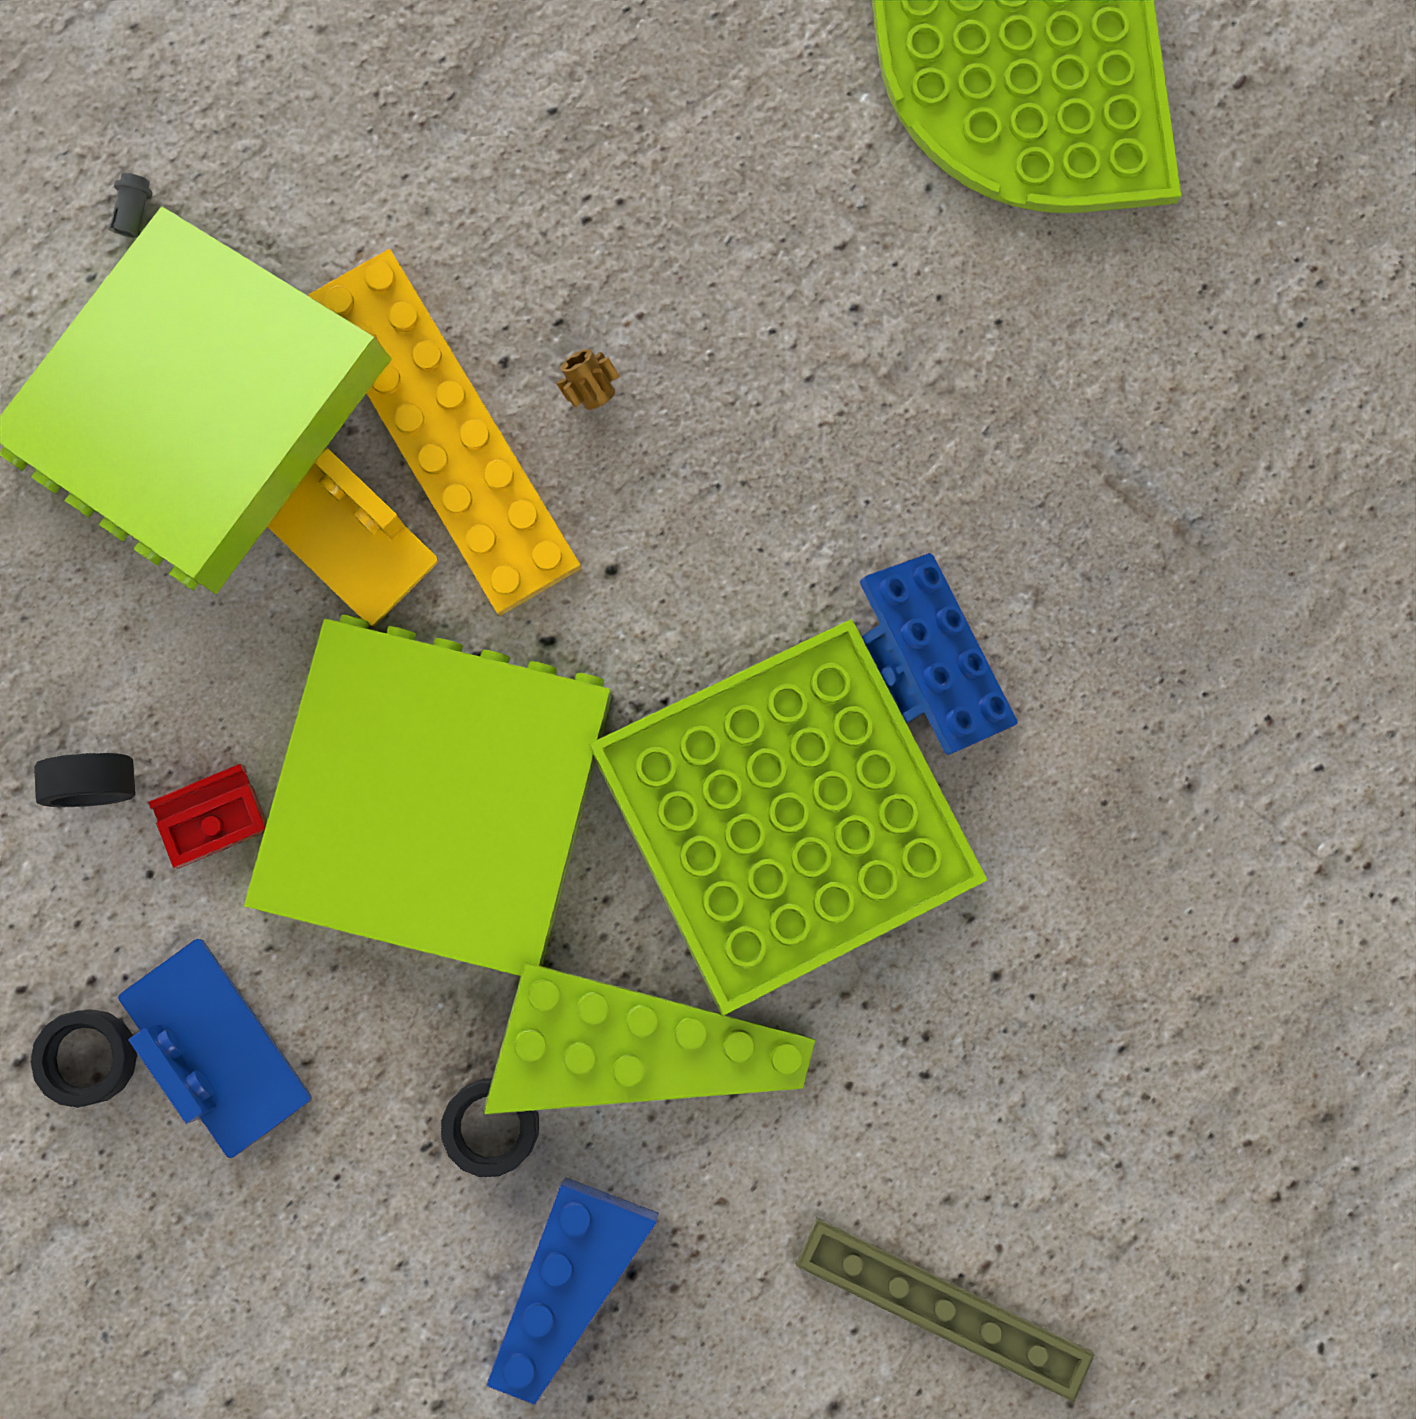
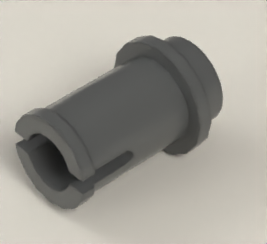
(129, 204)

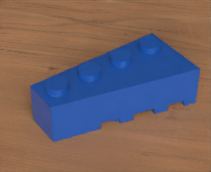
(572, 1272)

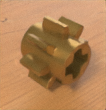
(588, 379)

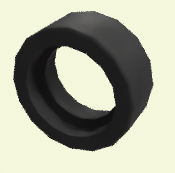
(84, 780)
(45, 1051)
(464, 1156)

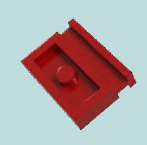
(208, 816)

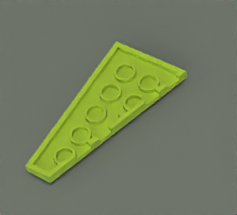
(611, 1045)

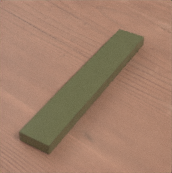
(945, 1309)

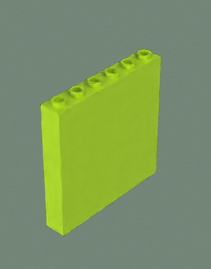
(189, 400)
(430, 796)

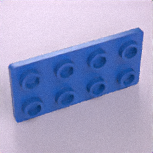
(933, 655)
(211, 1050)

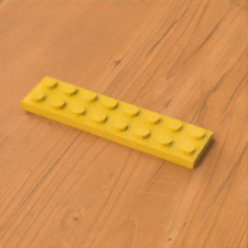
(452, 439)

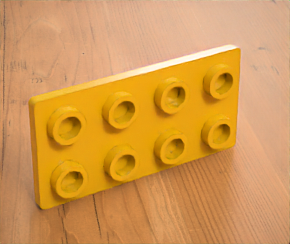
(352, 539)

